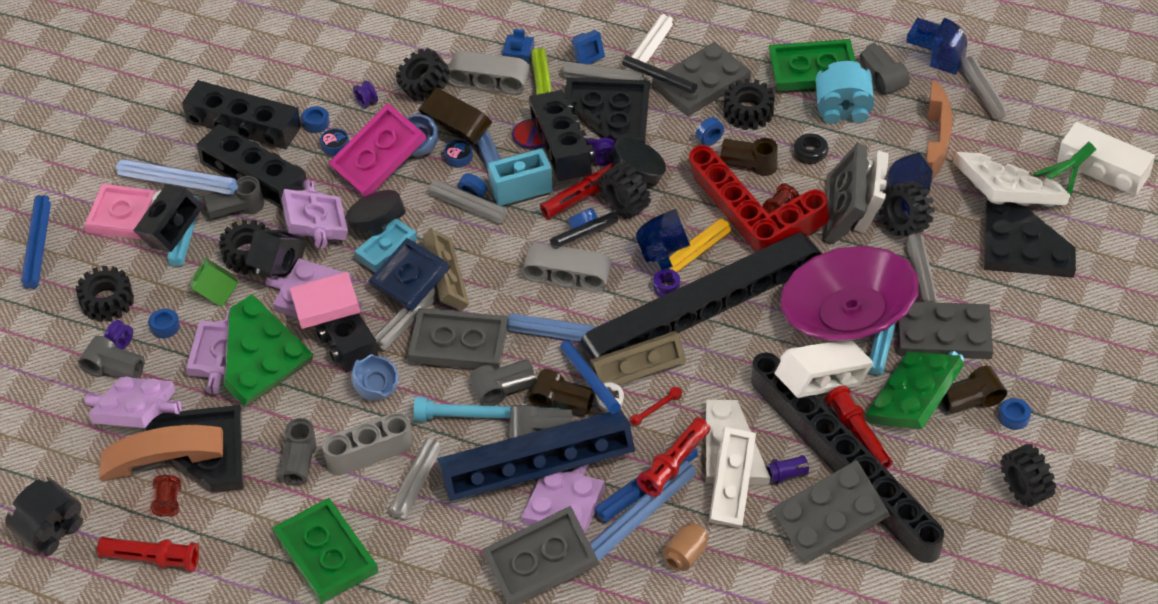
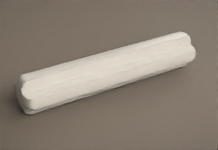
(652, 39)

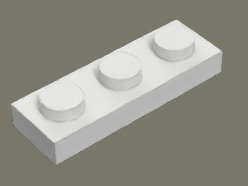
(732, 477)

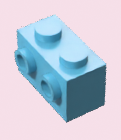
(520, 177)

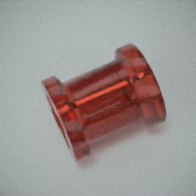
(781, 197)
(166, 495)

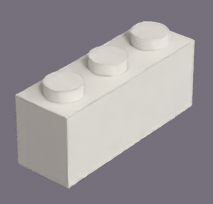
(1112, 162)
(823, 367)

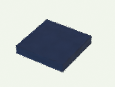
(409, 274)

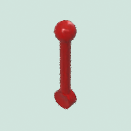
(674, 394)

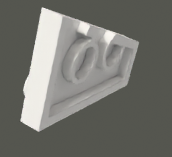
(876, 184)
(729, 414)

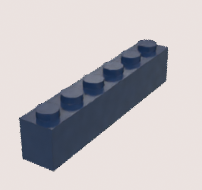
(535, 455)

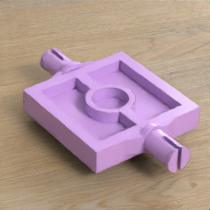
(314, 214)
(302, 273)
(209, 353)
(133, 402)
(565, 490)

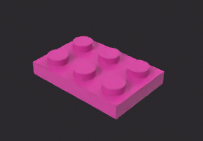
(377, 150)

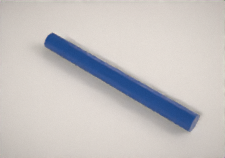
(590, 377)

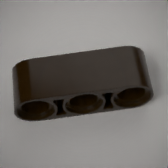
(455, 116)

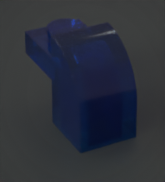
(944, 40)
(910, 169)
(661, 237)

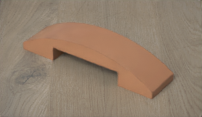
(939, 111)
(160, 444)

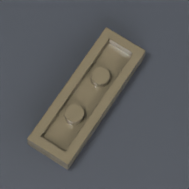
(451, 286)
(640, 359)

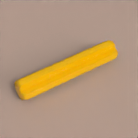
(700, 244)

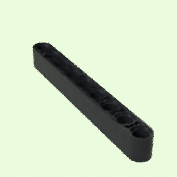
(703, 297)
(831, 440)

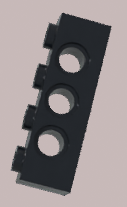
(246, 114)
(561, 135)
(238, 157)

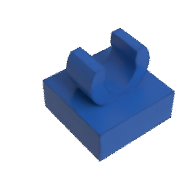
(518, 45)
(588, 47)

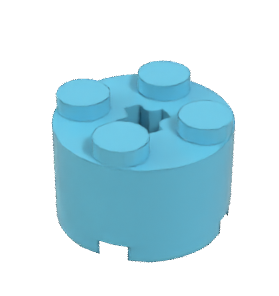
(844, 92)

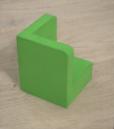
(213, 282)

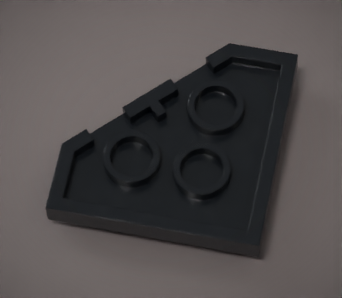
(611, 105)
(1024, 243)
(215, 473)

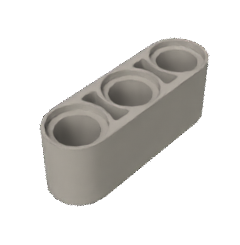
(488, 72)
(567, 267)
(367, 443)

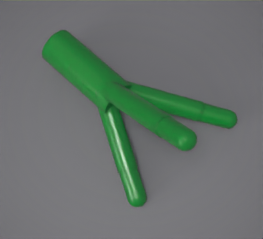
(1074, 162)

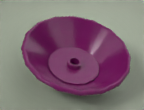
(849, 293)

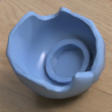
(430, 130)
(374, 378)

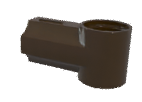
(760, 155)
(980, 387)
(552, 391)

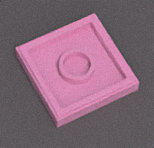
(118, 210)
(324, 300)

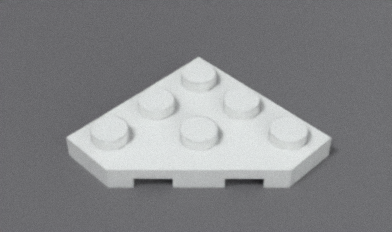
(1009, 182)

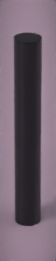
(659, 74)
(583, 230)

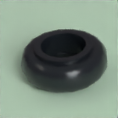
(807, 155)

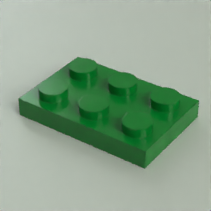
(798, 63)
(914, 390)
(325, 550)

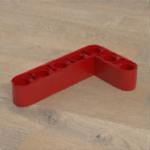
(758, 227)

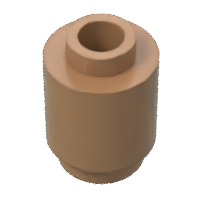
(685, 547)

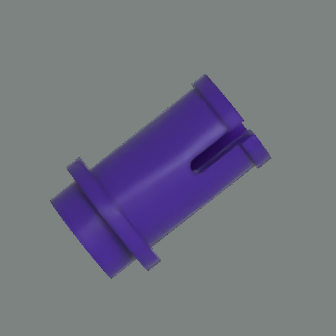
(786, 469)

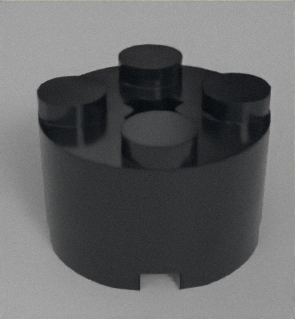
(44, 515)

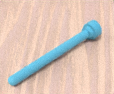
(427, 409)

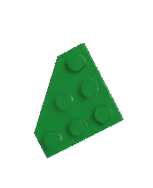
(259, 351)

